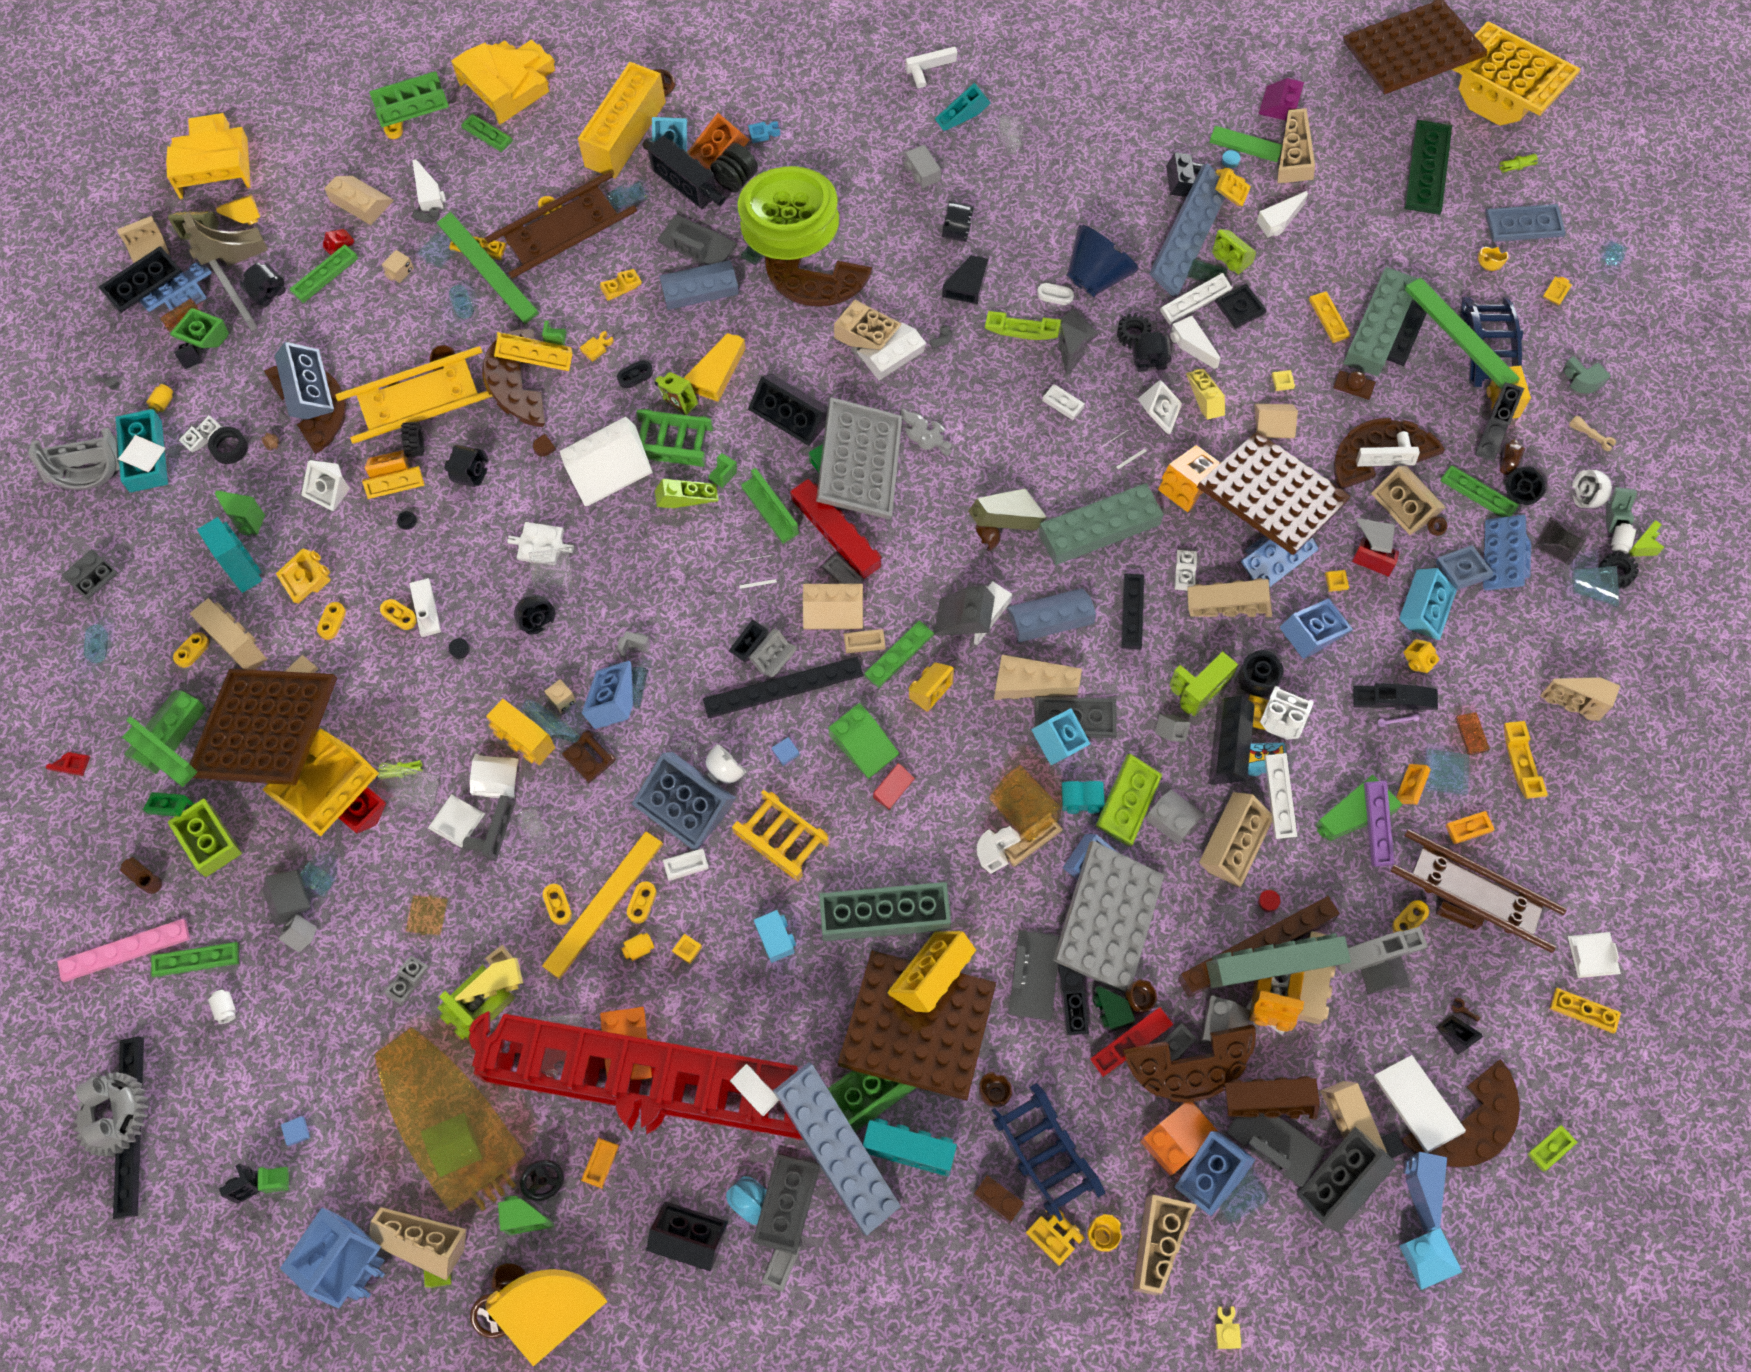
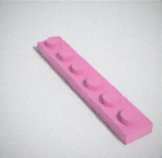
(123, 950)

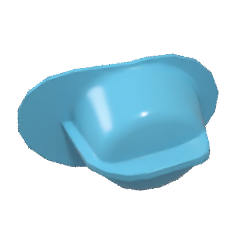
(747, 1198)

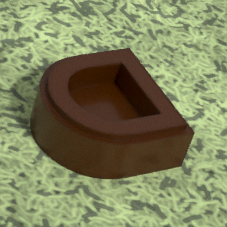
(543, 446)

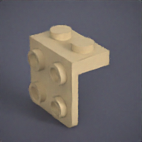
(142, 238)

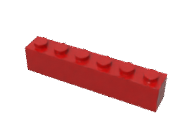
(836, 530)

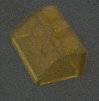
(1025, 803)

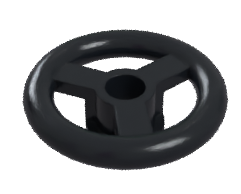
(536, 1171)

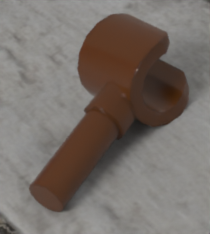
(1464, 1010)

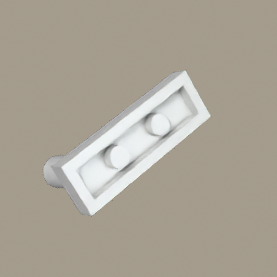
(918, 63)
(1390, 455)
(425, 607)

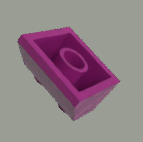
(1280, 98)

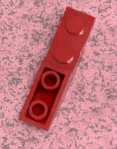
(1137, 1036)

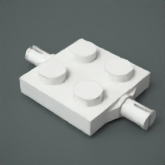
(538, 538)

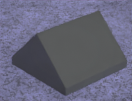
(1071, 345)
(285, 896)
(1385, 976)

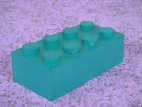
(149, 427)
(230, 554)
(910, 1148)

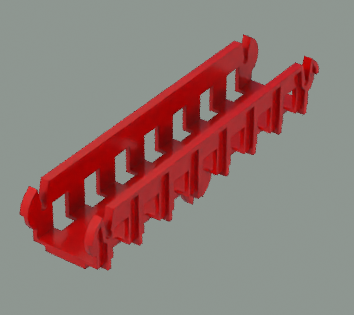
(586, 1054)

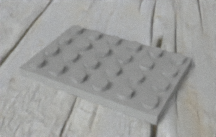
(859, 458)
(1108, 917)

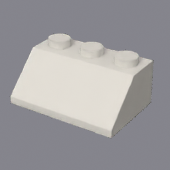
(898, 351)

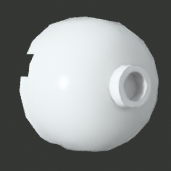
(1592, 485)
(723, 766)

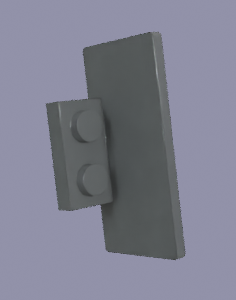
(696, 241)
(1034, 976)
(1278, 1145)

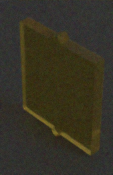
(426, 915)

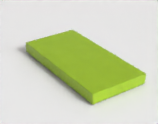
(1129, 800)

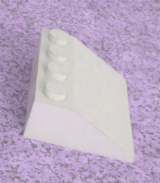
(606, 461)

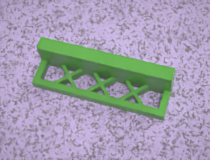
(770, 507)
(158, 753)

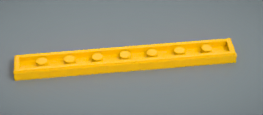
(602, 905)

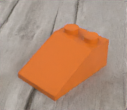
(715, 140)
(630, 1023)
(1178, 1137)

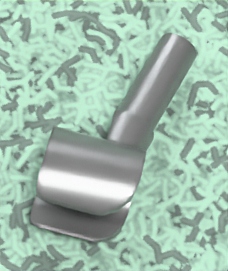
(112, 382)

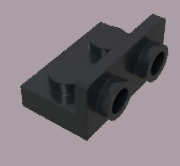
(241, 1188)

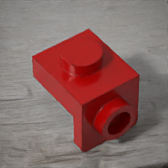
(336, 239)

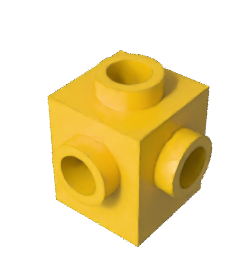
(1421, 656)

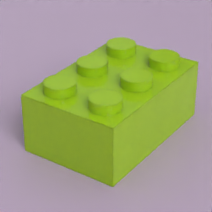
(204, 838)

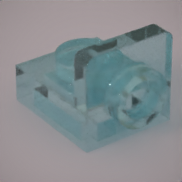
(1614, 254)
(317, 879)

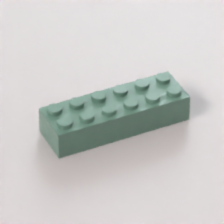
(1380, 323)
(1100, 524)
(884, 911)
(1283, 960)

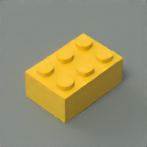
(520, 732)

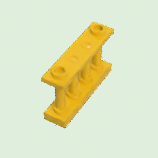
(777, 855)

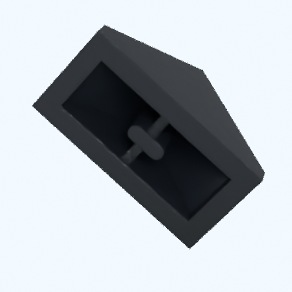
(187, 355)
(748, 641)
(1458, 1034)

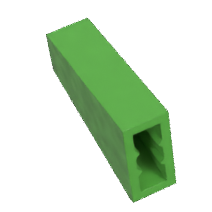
(1351, 813)

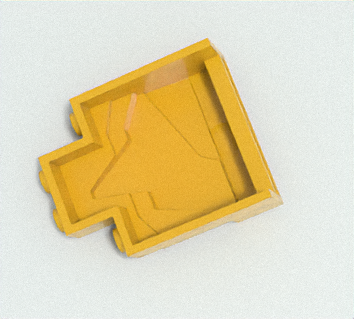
(505, 76)
(208, 154)
(327, 784)

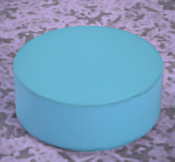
(1231, 159)

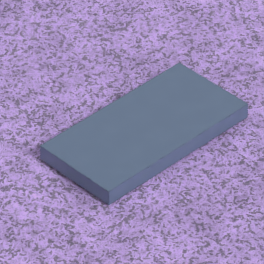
(1525, 222)

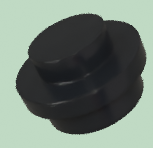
(406, 520)

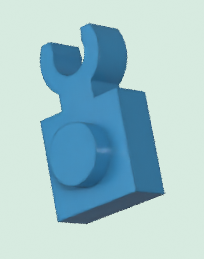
(761, 132)

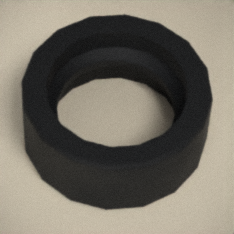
(232, 456)

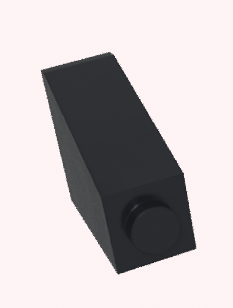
(967, 281)

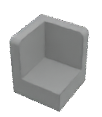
(1172, 727)
(297, 933)

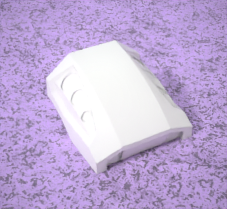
(1285, 714)
(493, 776)

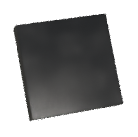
(1240, 306)

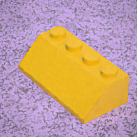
(932, 970)

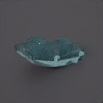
(624, 197)

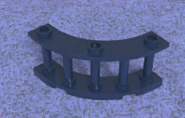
(1472, 317)
(1063, 1144)

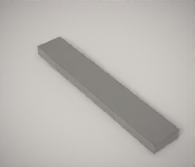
(233, 295)

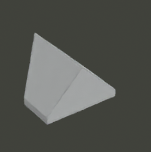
(1379, 534)

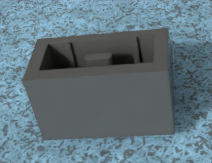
(89, 574)

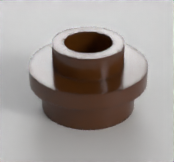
(1442, 526)

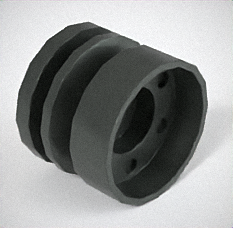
(734, 167)

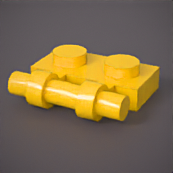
(1051, 1241)

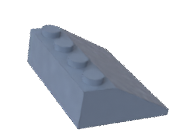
(683, 800)

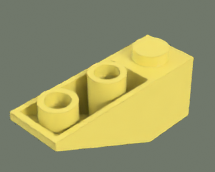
(1208, 395)
(497, 976)

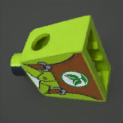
(677, 392)

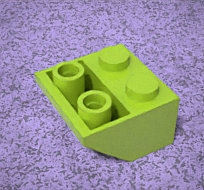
(1233, 251)

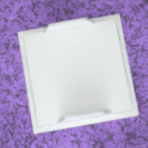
(456, 820)
(1594, 954)

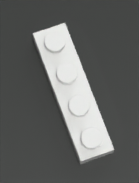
(1196, 299)
(1280, 796)

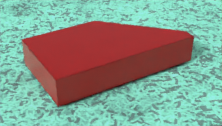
(70, 763)

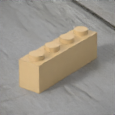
(1316, 991)

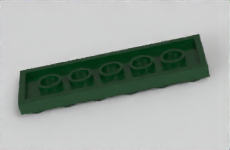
(1428, 167)

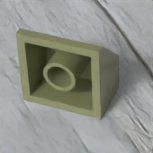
(205, 218)

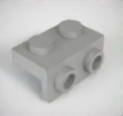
(772, 653)

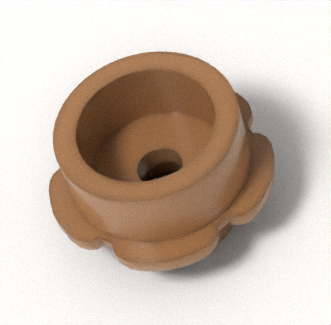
(270, 441)

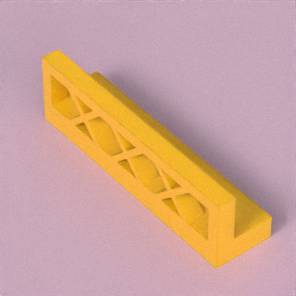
(533, 351)

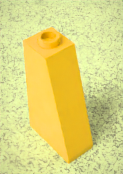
(716, 368)

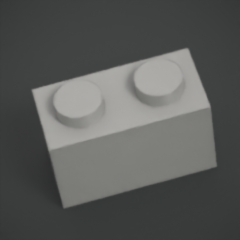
(922, 166)

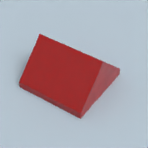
(1375, 560)
(363, 811)

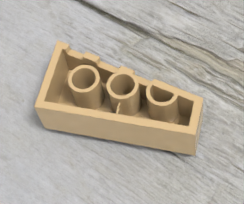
(1297, 152)
(1230, 598)
(229, 635)
(1033, 678)
(1351, 1110)
(419, 1240)
(1160, 1241)

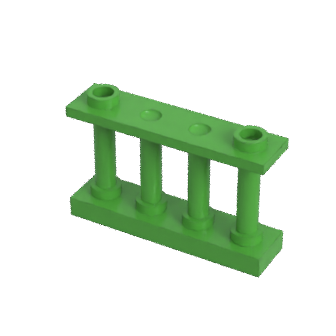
(411, 107)
(674, 454)

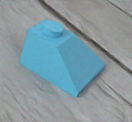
(672, 129)
(1430, 1258)

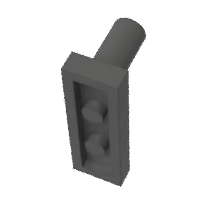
(491, 846)

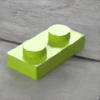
(1552, 1148)

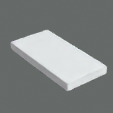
(1419, 1104)

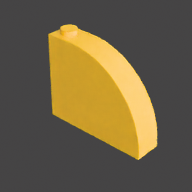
(544, 1309)

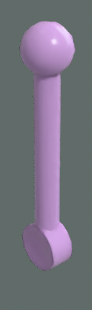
(1381, 722)

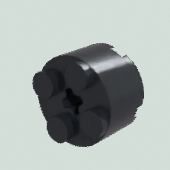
(957, 221)
(262, 283)
(1151, 351)
(466, 465)
(1250, 673)

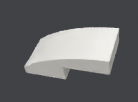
(197, 438)
(1185, 569)
(754, 1090)

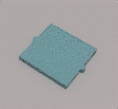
(437, 250)

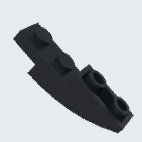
(1499, 420)
(1395, 696)
(1073, 1001)

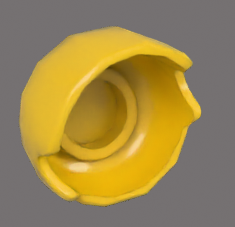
(1491, 259)
(1098, 1238)

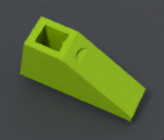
(684, 493)

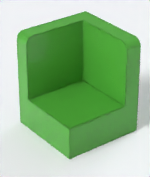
(553, 335)
(724, 471)
(273, 1180)

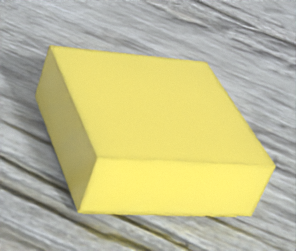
(1283, 380)

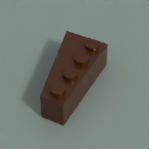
(1273, 1098)

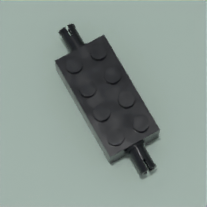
(683, 172)

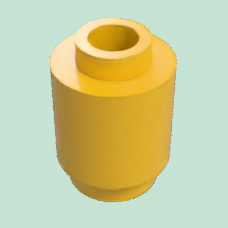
(160, 398)
(637, 946)

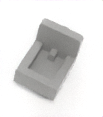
(633, 640)

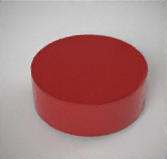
(1269, 900)

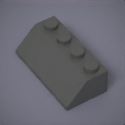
(1346, 1180)

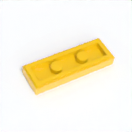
(1329, 317)
(393, 482)

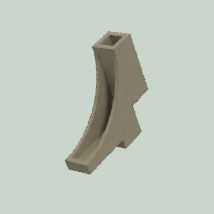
(226, 245)

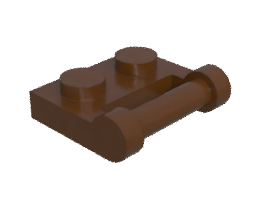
(583, 761)

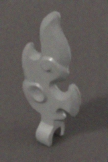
(925, 438)

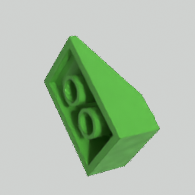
(863, 741)

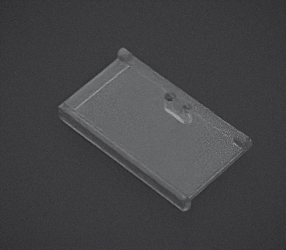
(413, 790)

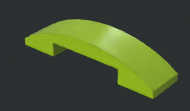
(1020, 328)

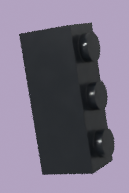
(686, 1236)

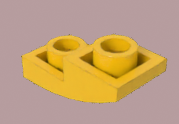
(624, 283)

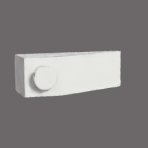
(427, 189)
(1277, 217)
(1193, 340)
(1001, 602)

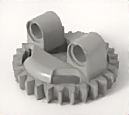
(104, 1135)

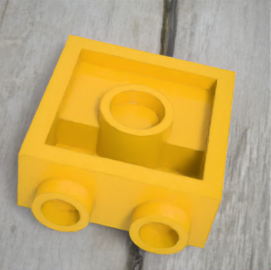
(303, 575)

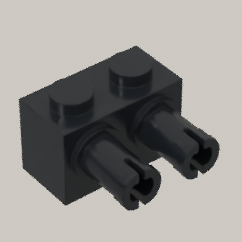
(1181, 173)

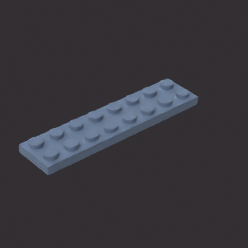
(1188, 232)
(837, 1148)

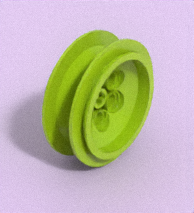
(788, 212)

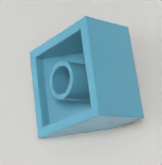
(1060, 736)

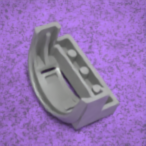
(54, 460)

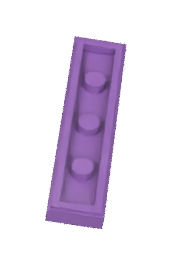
(1379, 823)

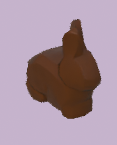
(1511, 456)

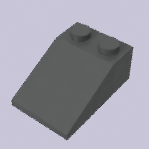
(965, 612)

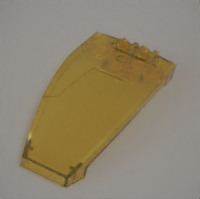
(445, 1121)

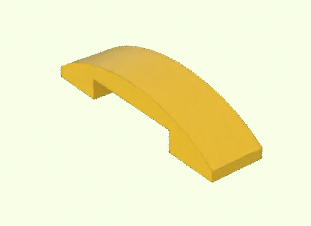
(1522, 761)

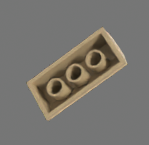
(1237, 838)

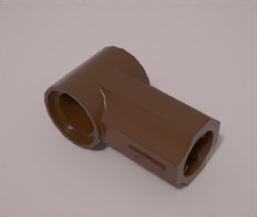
(141, 875)

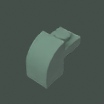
(1585, 379)
(1619, 508)

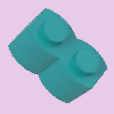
(1082, 796)

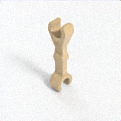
(1580, 425)

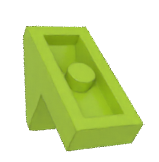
(1646, 544)

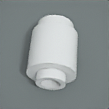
(1623, 538)
(222, 1006)

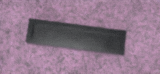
(1407, 334)
(1132, 611)

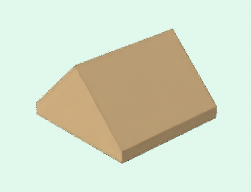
(1276, 420)

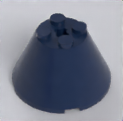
(1096, 263)

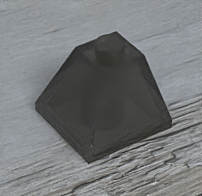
(1560, 541)

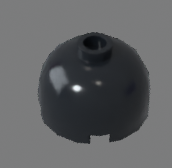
(1526, 485)
(532, 611)

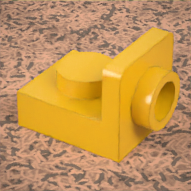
(1557, 290)

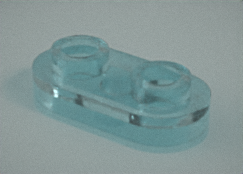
(461, 303)
(94, 645)

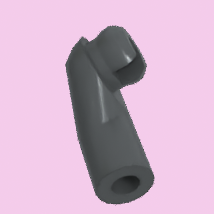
(433, 215)
(943, 338)

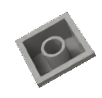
(1174, 816)
(1222, 1015)

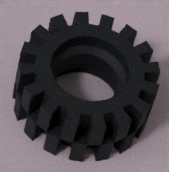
(1128, 322)
(412, 439)
(1624, 562)

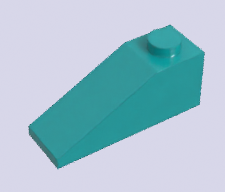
(963, 108)

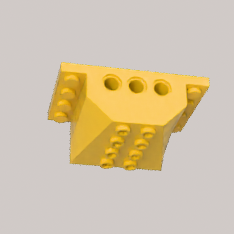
(1512, 77)

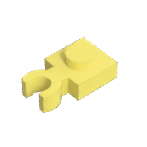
(1227, 1333)

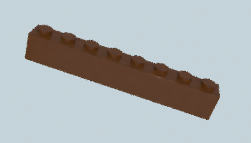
(1286, 930)

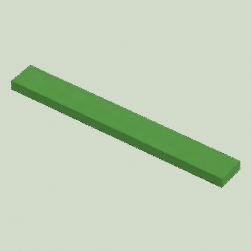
(487, 268)
(1461, 333)

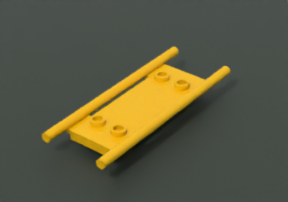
(417, 397)

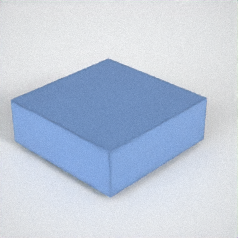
(785, 751)
(295, 1131)

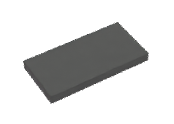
(1095, 715)
(786, 1204)

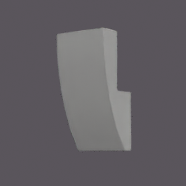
(407, 980)

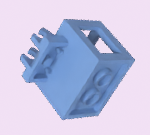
(334, 1260)

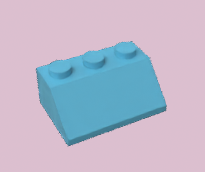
(1428, 603)

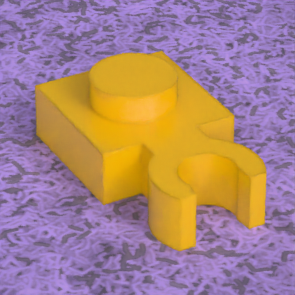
(596, 347)

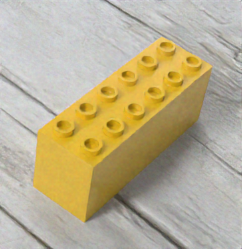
(622, 119)

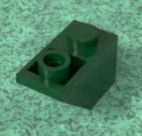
(1114, 1010)

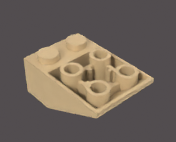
(864, 327)
(1583, 695)

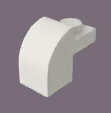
(992, 846)

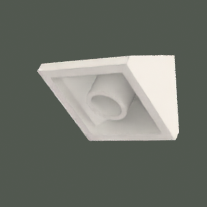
(1161, 405)
(324, 484)

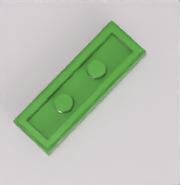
(487, 133)

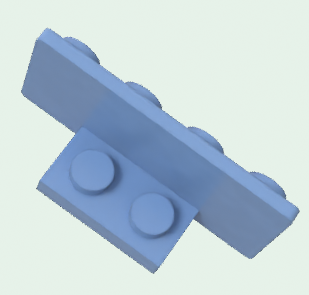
(178, 289)
(1507, 552)
(1273, 562)

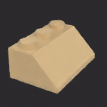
(357, 198)
(1407, 499)
(832, 606)

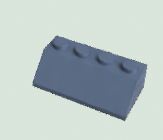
(699, 284)
(303, 381)
(1052, 614)

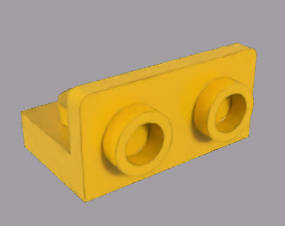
(1232, 186)

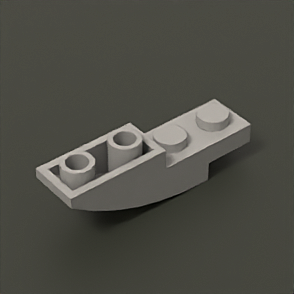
(1384, 949)

